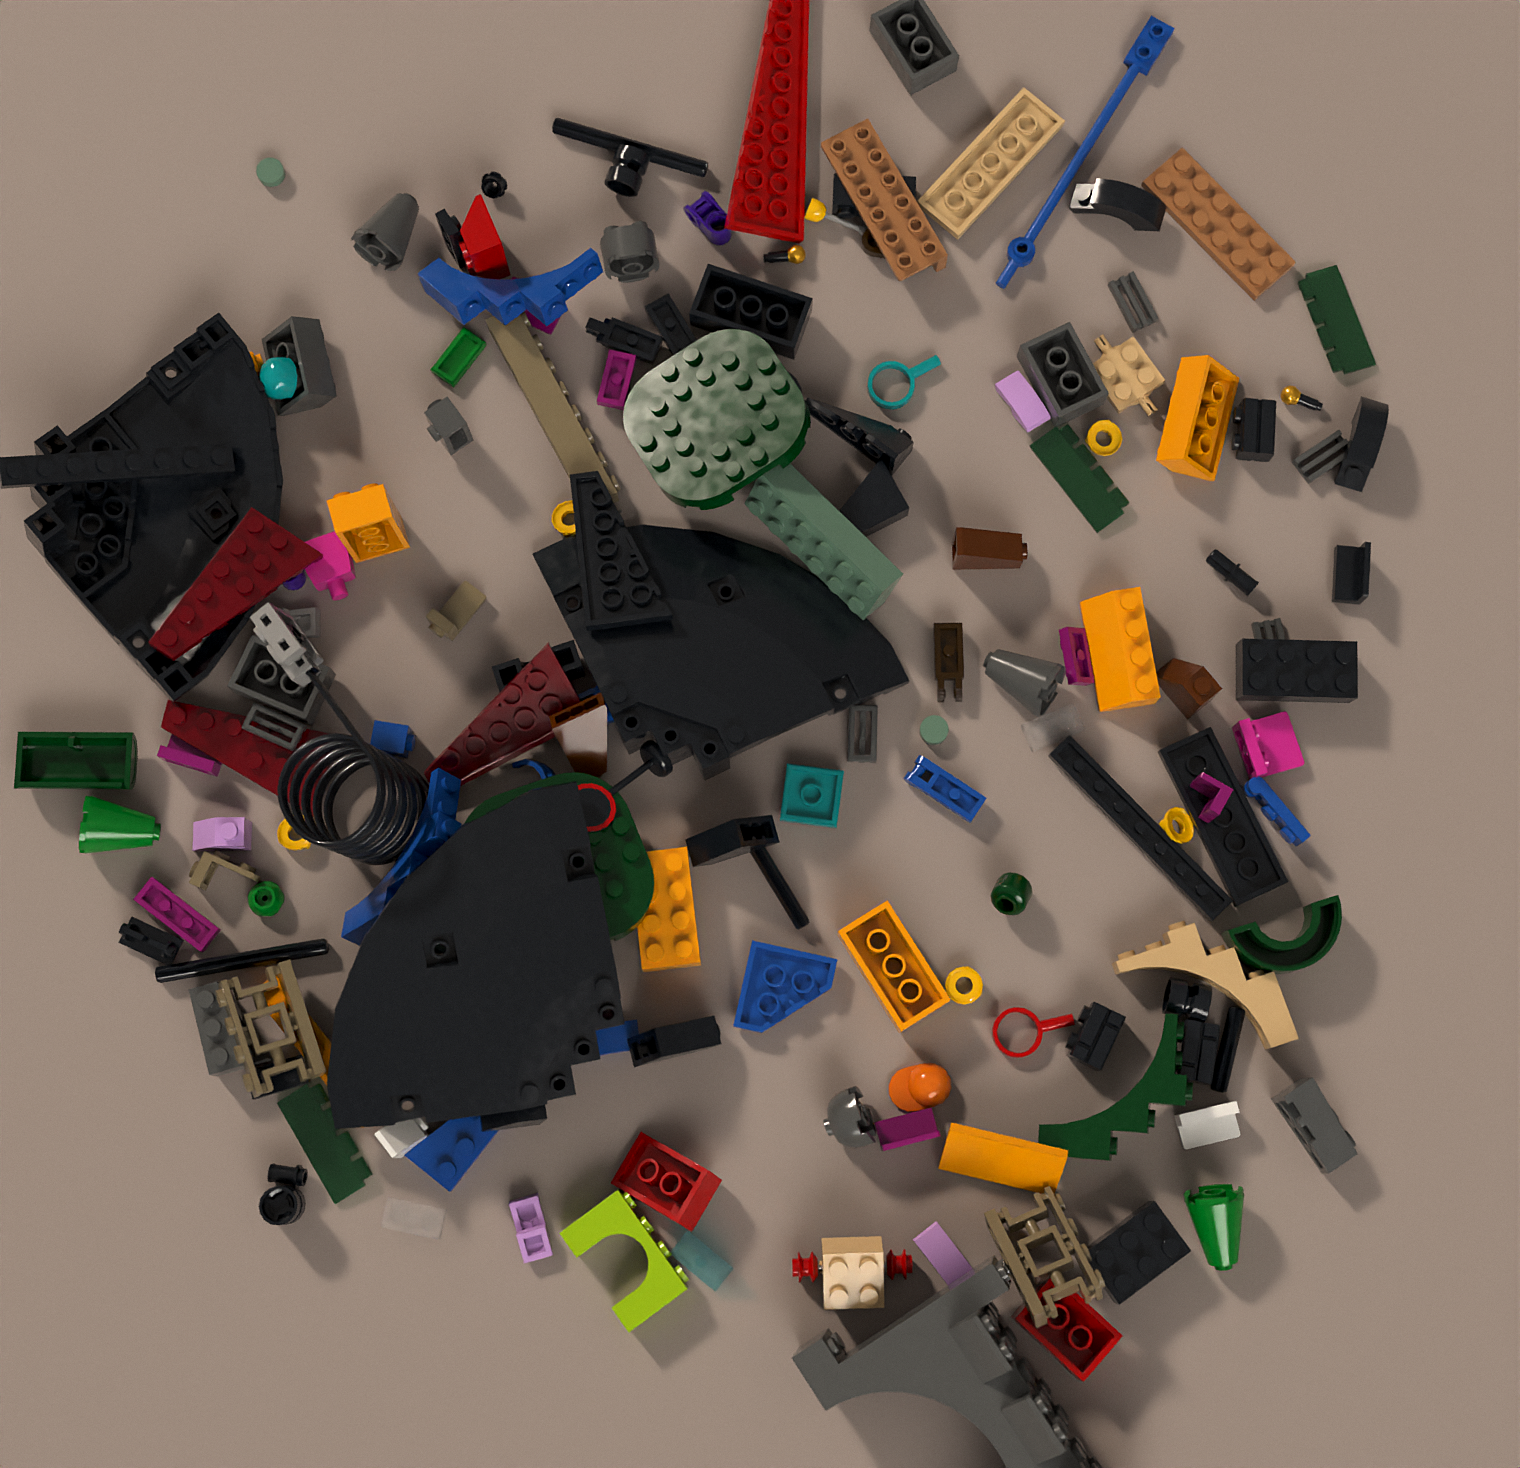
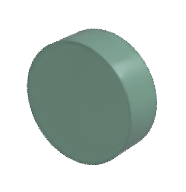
(270, 172)
(934, 730)

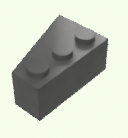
(213, 1034)
(1315, 1124)

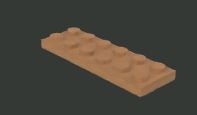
(1219, 224)

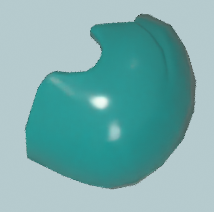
(279, 377)

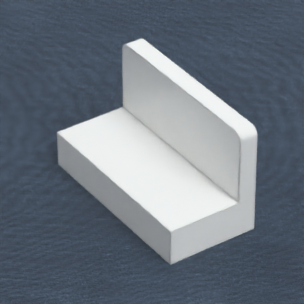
(1208, 1125)

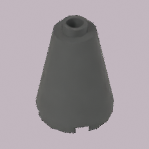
(387, 232)
(1025, 678)

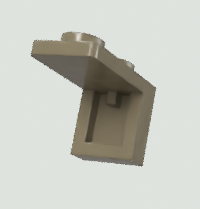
(456, 611)
(203, 871)

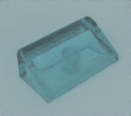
(701, 1260)

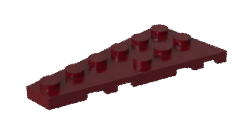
(241, 574)
(511, 721)
(224, 740)

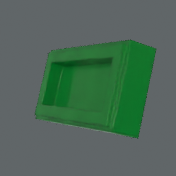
(458, 357)

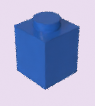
(393, 738)

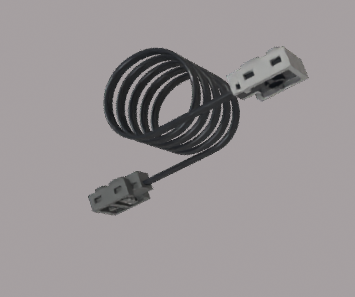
(300, 661)

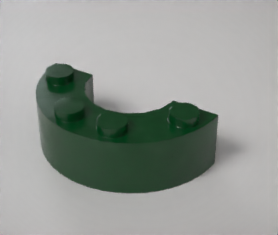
(1312, 943)

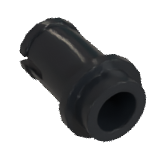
(287, 1175)

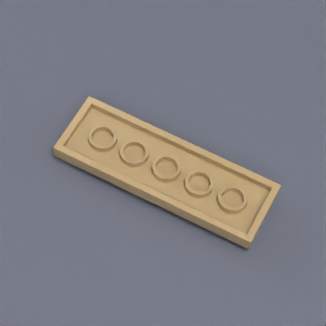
(990, 163)

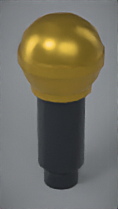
(795, 254)
(1291, 395)

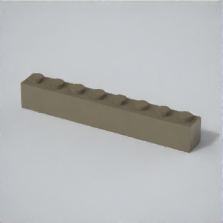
(549, 399)

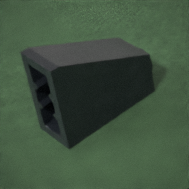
(875, 502)
(732, 840)
(674, 1040)

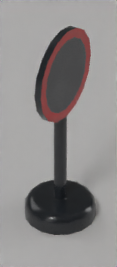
(599, 804)

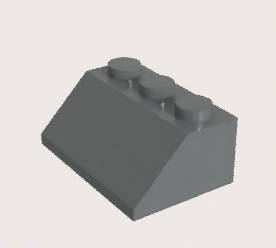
(304, 344)

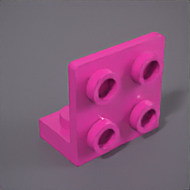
(1268, 745)

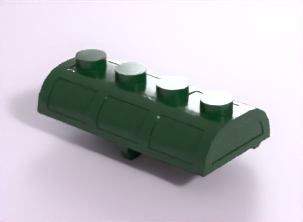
(76, 760)

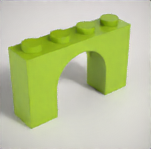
(662, 1280)

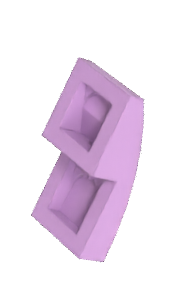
(1023, 401)
(530, 1228)
(942, 1253)

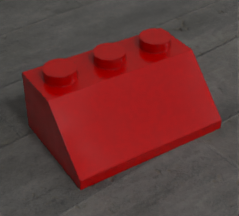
(481, 244)
(1076, 1337)

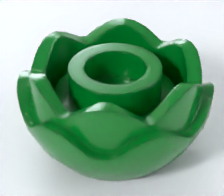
(273, 903)

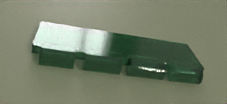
(1340, 321)
(1073, 474)
(322, 1145)

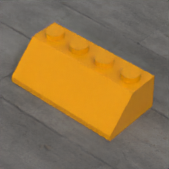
(1197, 417)
(1120, 650)

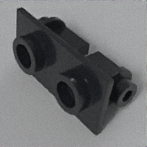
(150, 941)

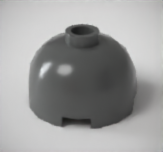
(849, 1119)

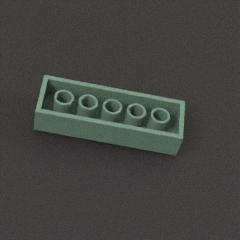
(823, 539)

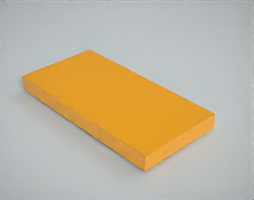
(1002, 1159)

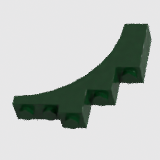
(1160, 1085)

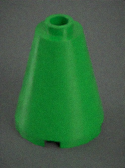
(115, 827)
(1218, 1222)

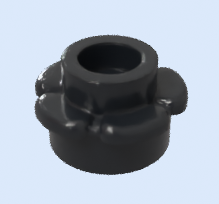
(490, 189)

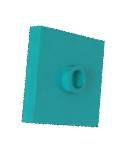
(811, 795)

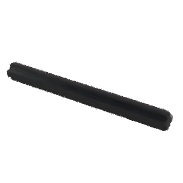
(611, 142)
(241, 960)

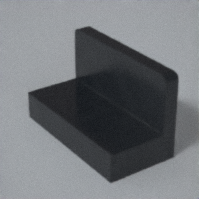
(1351, 573)

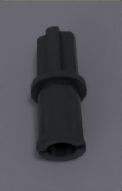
(1231, 572)

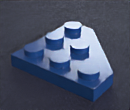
(779, 984)

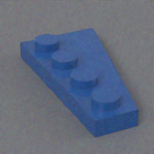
(451, 1150)

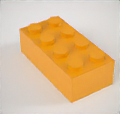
(368, 522)
(669, 927)
(893, 966)

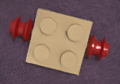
(852, 1271)

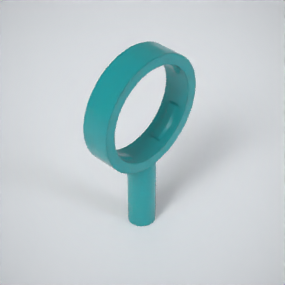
(911, 374)

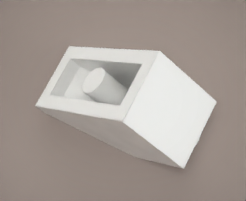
(402, 1136)

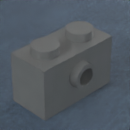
(447, 425)

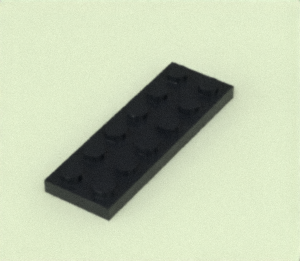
(1233, 837)

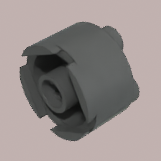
(629, 252)

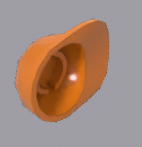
(920, 1087)

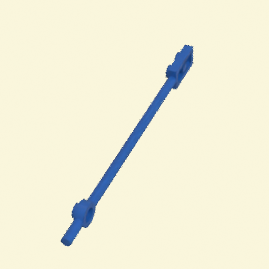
(1139, 59)

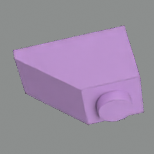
(222, 834)

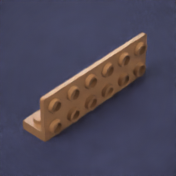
(884, 201)

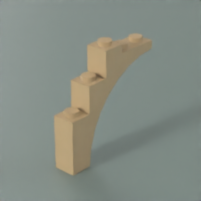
(1222, 970)

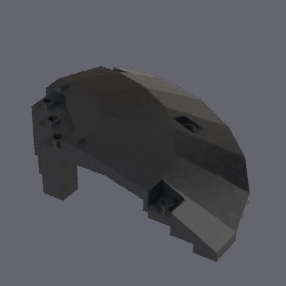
(144, 542)
(724, 665)
(510, 994)

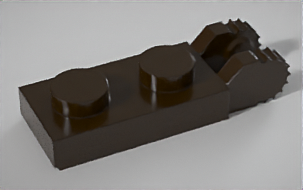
(948, 658)

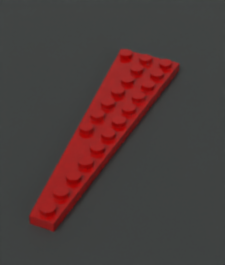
(772, 156)

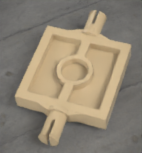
(1127, 374)

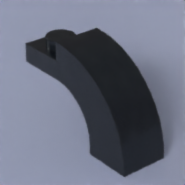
(1121, 201)
(1364, 444)

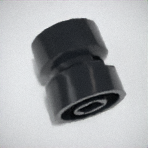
(626, 173)
(1188, 1000)
(282, 1205)

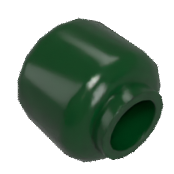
(1011, 893)

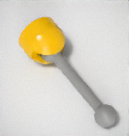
(817, 212)

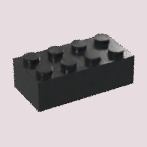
(751, 305)
(1296, 670)

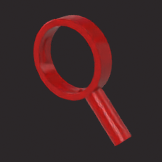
(1041, 1026)

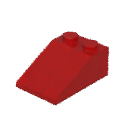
(666, 1181)

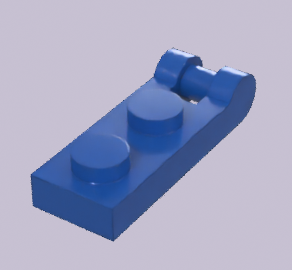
(945, 789)
(1276, 810)

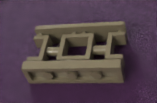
(296, 1021)
(1022, 1263)

